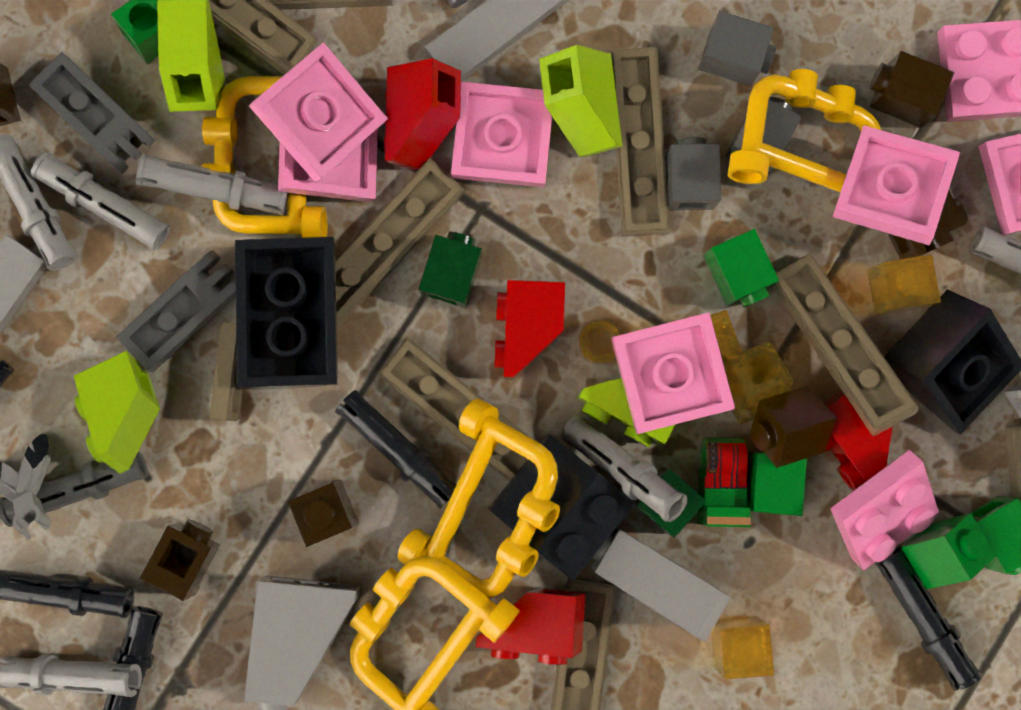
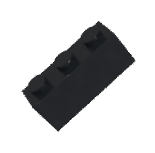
(286, 313)

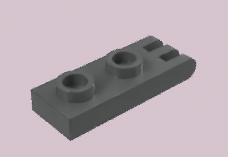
(90, 110)
(179, 313)

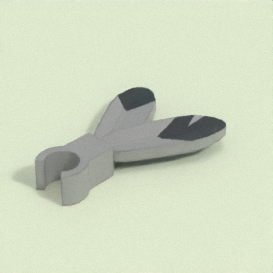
(23, 487)

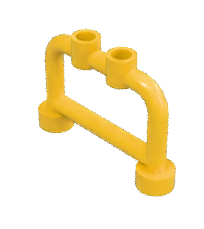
(800, 89)
(223, 134)
(535, 510)
(394, 589)

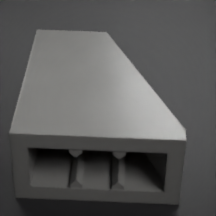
(660, 583)
(291, 636)

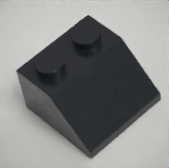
(955, 359)
(587, 513)

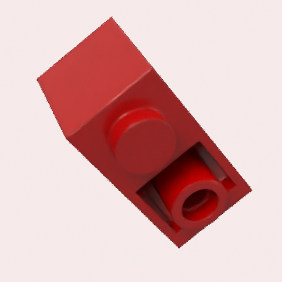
(420, 110)
(532, 322)
(854, 445)
(547, 625)

